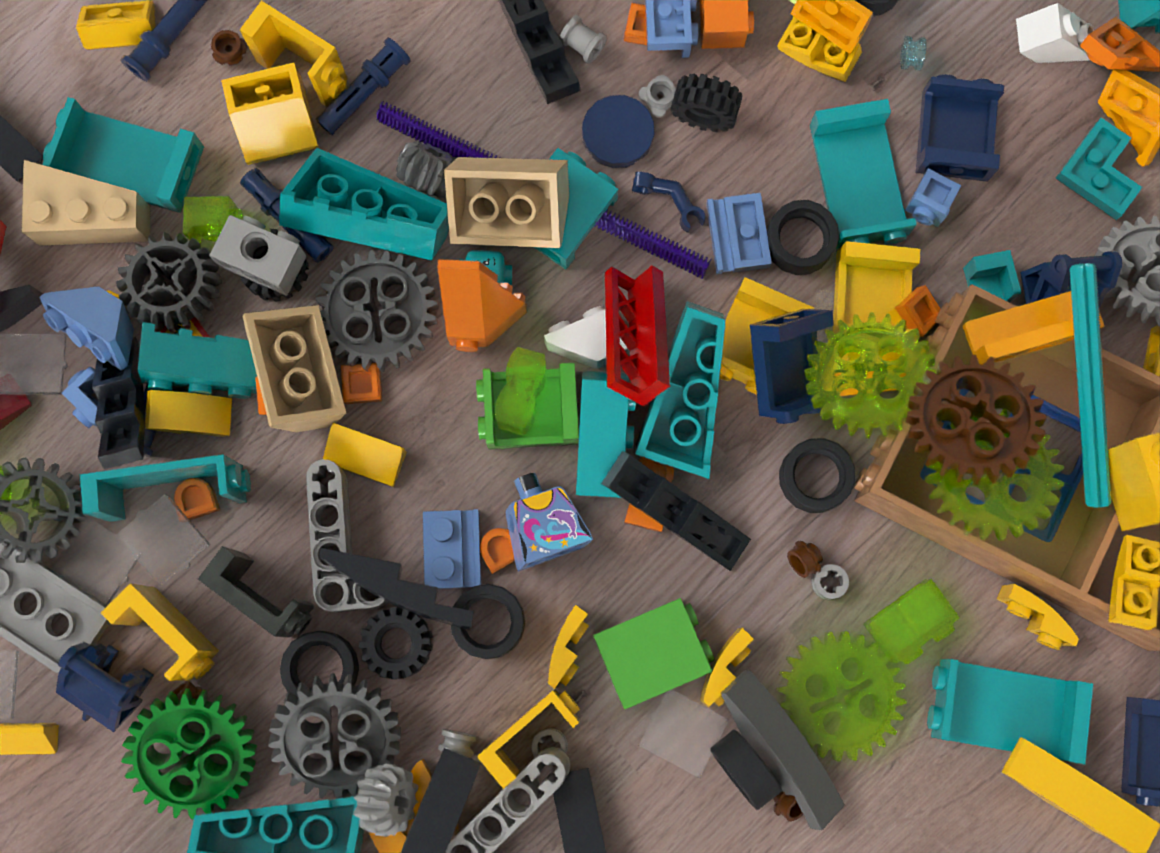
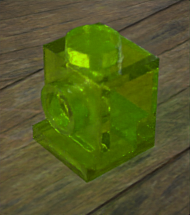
(207, 216)

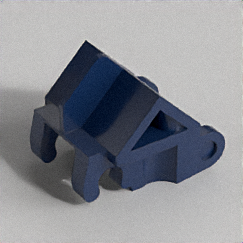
(1054, 276)
(90, 688)

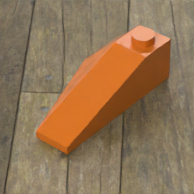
(476, 305)

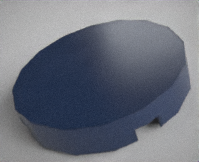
(618, 131)

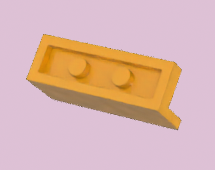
(1022, 329)

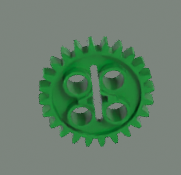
(169, 726)

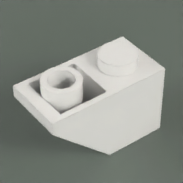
(1053, 35)
(582, 340)

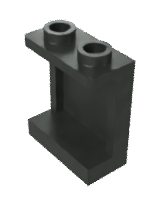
(224, 578)

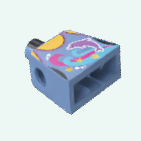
(543, 524)

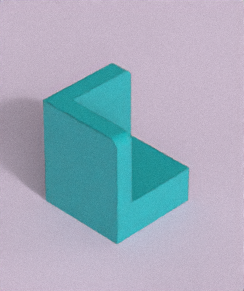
(994, 274)

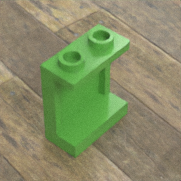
(555, 417)
(654, 652)

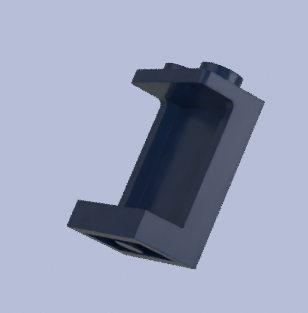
(959, 128)
(780, 360)
(1142, 751)

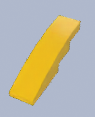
(1080, 797)

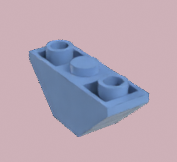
(92, 320)

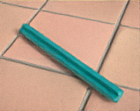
(1090, 385)

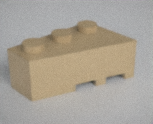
(79, 210)

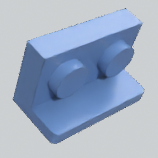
(670, 25)

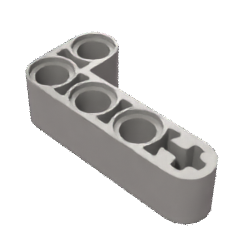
(337, 534)
(507, 810)

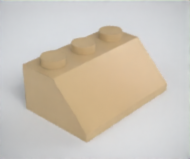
(507, 201)
(294, 368)

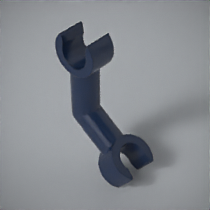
(647, 183)

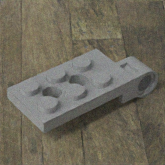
(54, 596)

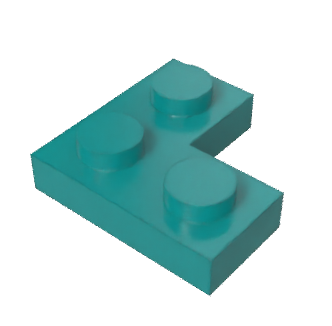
(1092, 174)

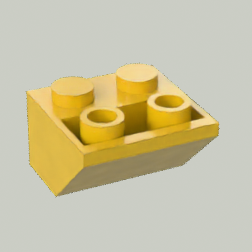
(270, 113)

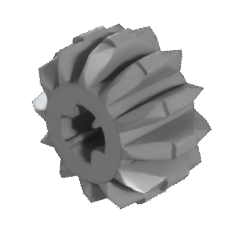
(385, 800)

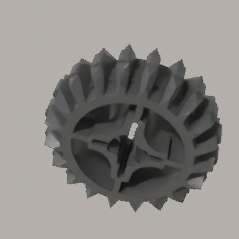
(189, 261)
(65, 515)

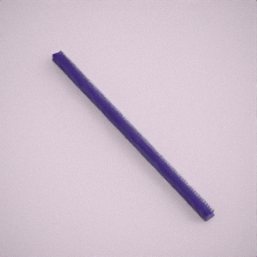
(606, 222)

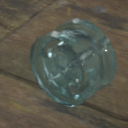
(913, 53)

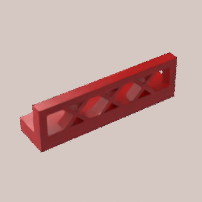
(644, 337)

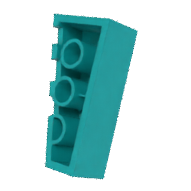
(362, 207)
(682, 417)
(291, 828)

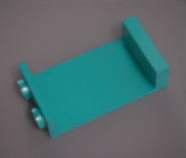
(125, 155)
(860, 173)
(104, 495)
(1001, 705)

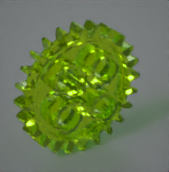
(871, 341)
(999, 509)
(855, 729)

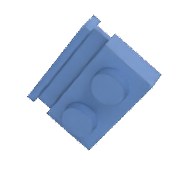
(738, 233)
(452, 549)

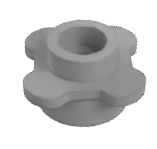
(648, 94)

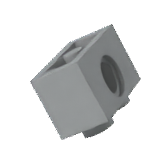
(239, 241)

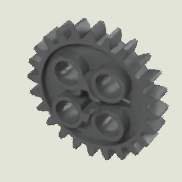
(410, 306)
(297, 738)

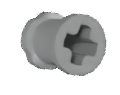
(582, 39)

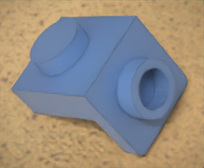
(932, 198)
(80, 395)

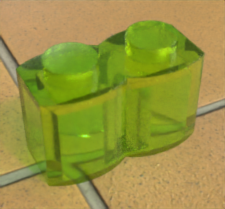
(517, 400)
(912, 621)

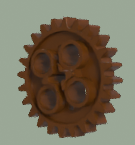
(992, 391)

